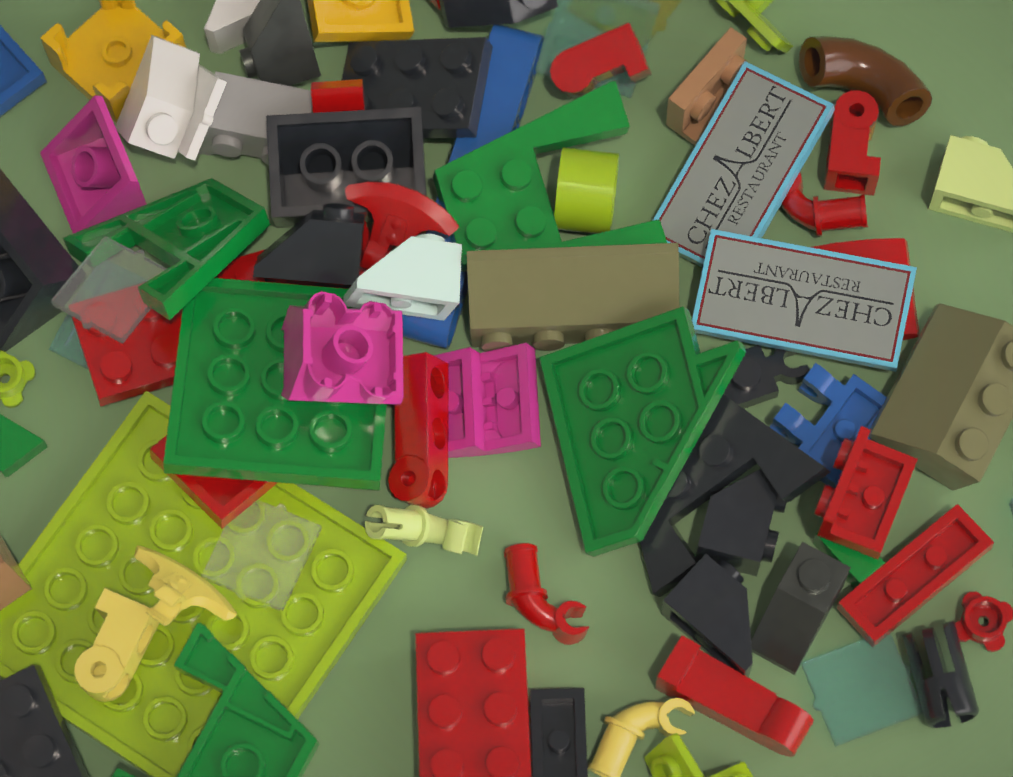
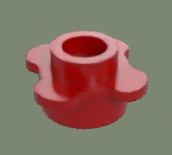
(994, 611)

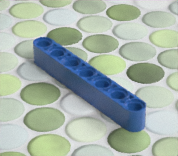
(503, 106)

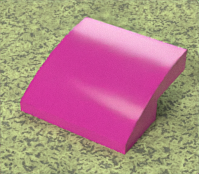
(492, 401)

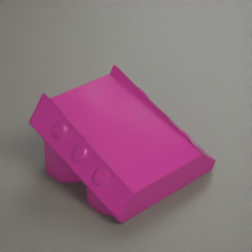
(343, 352)

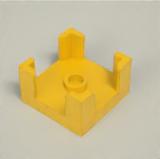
(106, 51)

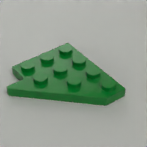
(630, 418)

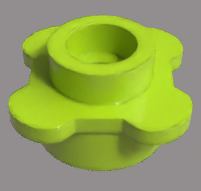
(19, 375)

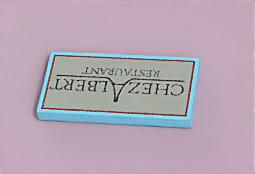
(743, 161)
(803, 299)

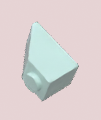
(414, 278)

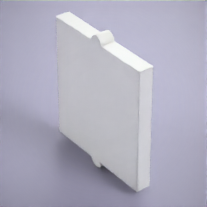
(207, 96)

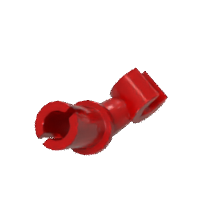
(824, 214)
(531, 599)

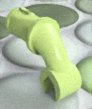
(417, 527)

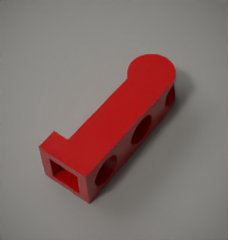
(422, 432)
(733, 699)

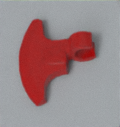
(397, 216)

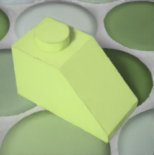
(975, 183)

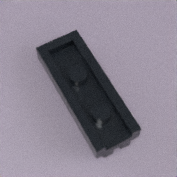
(558, 732)

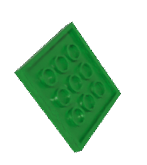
(230, 405)

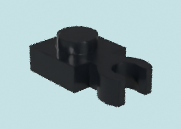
(757, 376)

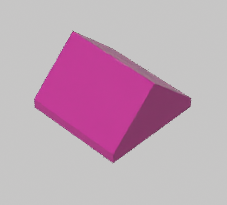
(91, 168)

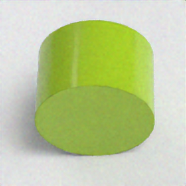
(586, 190)

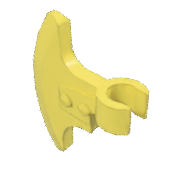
(179, 588)

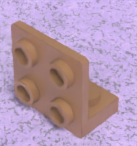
(705, 87)

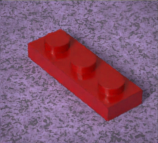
(915, 575)

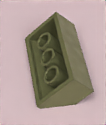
(567, 292)

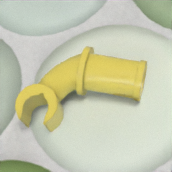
(627, 727)

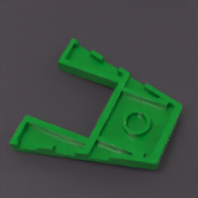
(500, 190)

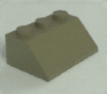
(952, 396)

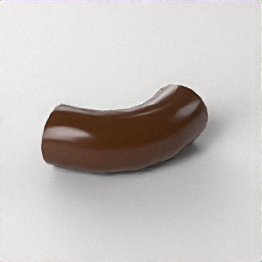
(865, 68)

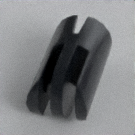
(943, 685)

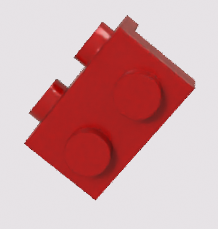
(866, 495)

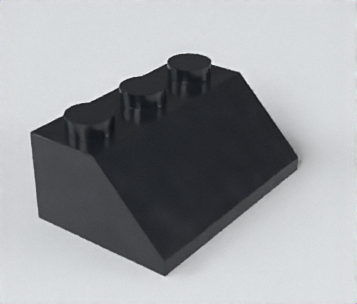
(326, 151)
(30, 268)

